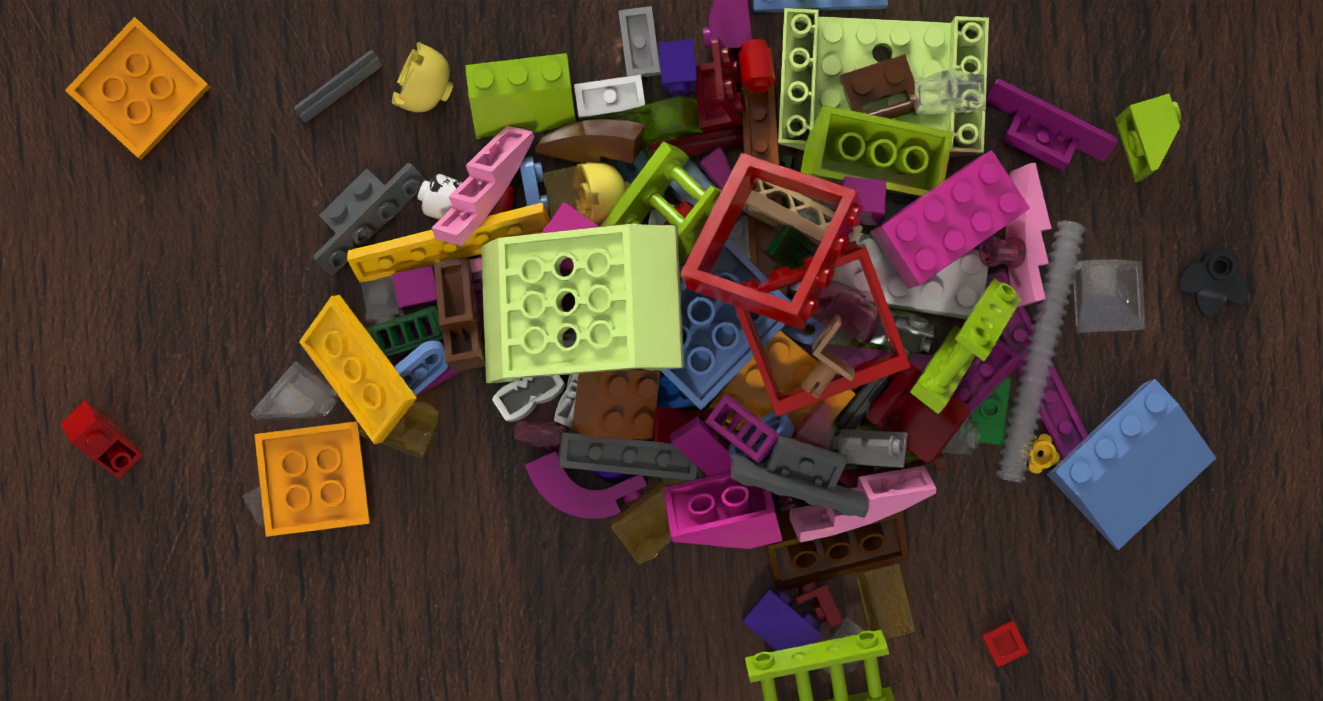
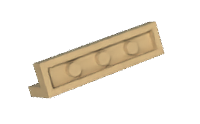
(776, 215)

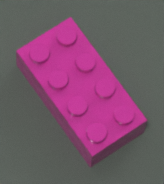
(950, 220)

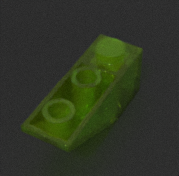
(663, 119)

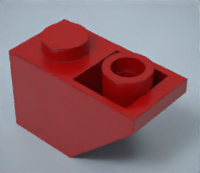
(100, 439)

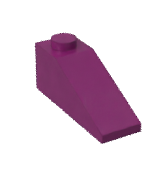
(730, 23)

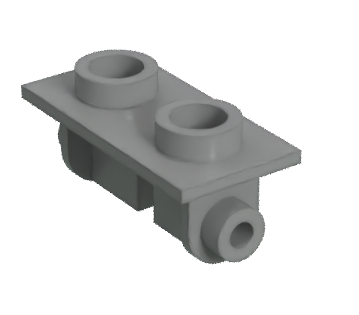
(911, 332)
(872, 447)

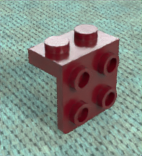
(718, 90)
(903, 412)

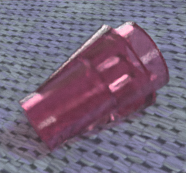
(540, 434)

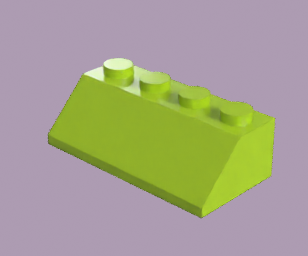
(876, 148)

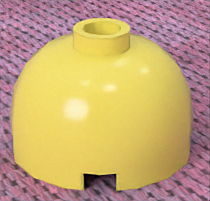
(423, 80)
(600, 189)

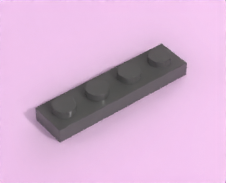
(624, 456)

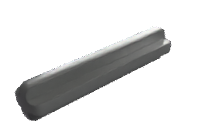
(338, 86)
(860, 404)

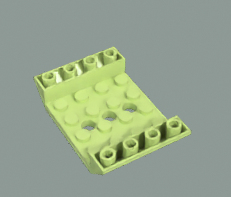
(825, 47)
(622, 309)

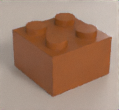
(616, 404)

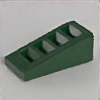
(403, 322)

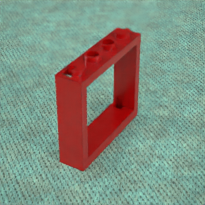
(723, 218)
(864, 372)

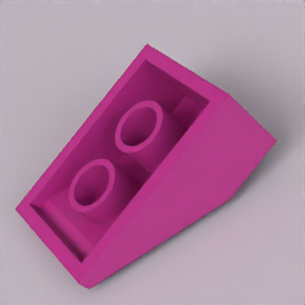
(721, 513)

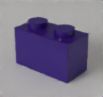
(677, 68)
(779, 623)

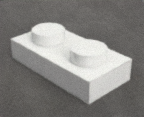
(608, 96)

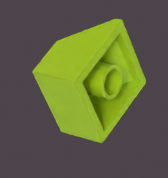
(1148, 133)

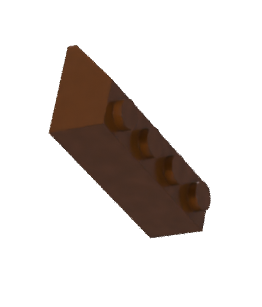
(835, 555)

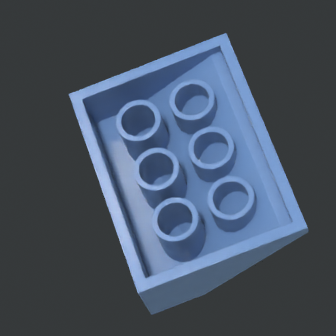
(713, 334)
(1133, 463)

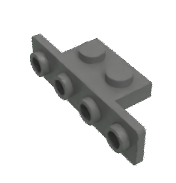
(363, 211)
(802, 473)

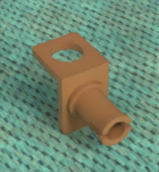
(828, 363)

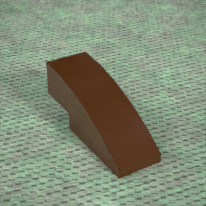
(594, 141)
(459, 315)

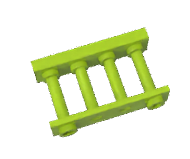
(647, 193)
(962, 345)
(831, 654)

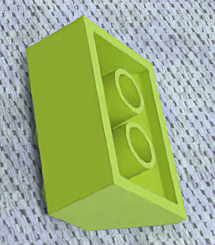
(520, 94)

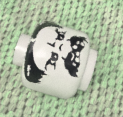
(436, 195)

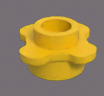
(1049, 457)

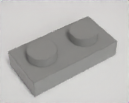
(639, 42)

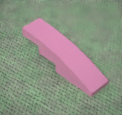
(487, 181)
(1028, 227)
(885, 496)

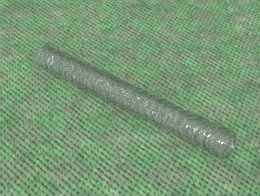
(1041, 351)

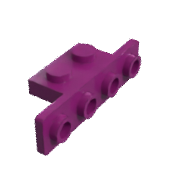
(1047, 130)

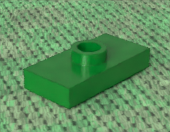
(992, 415)

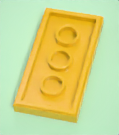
(357, 369)

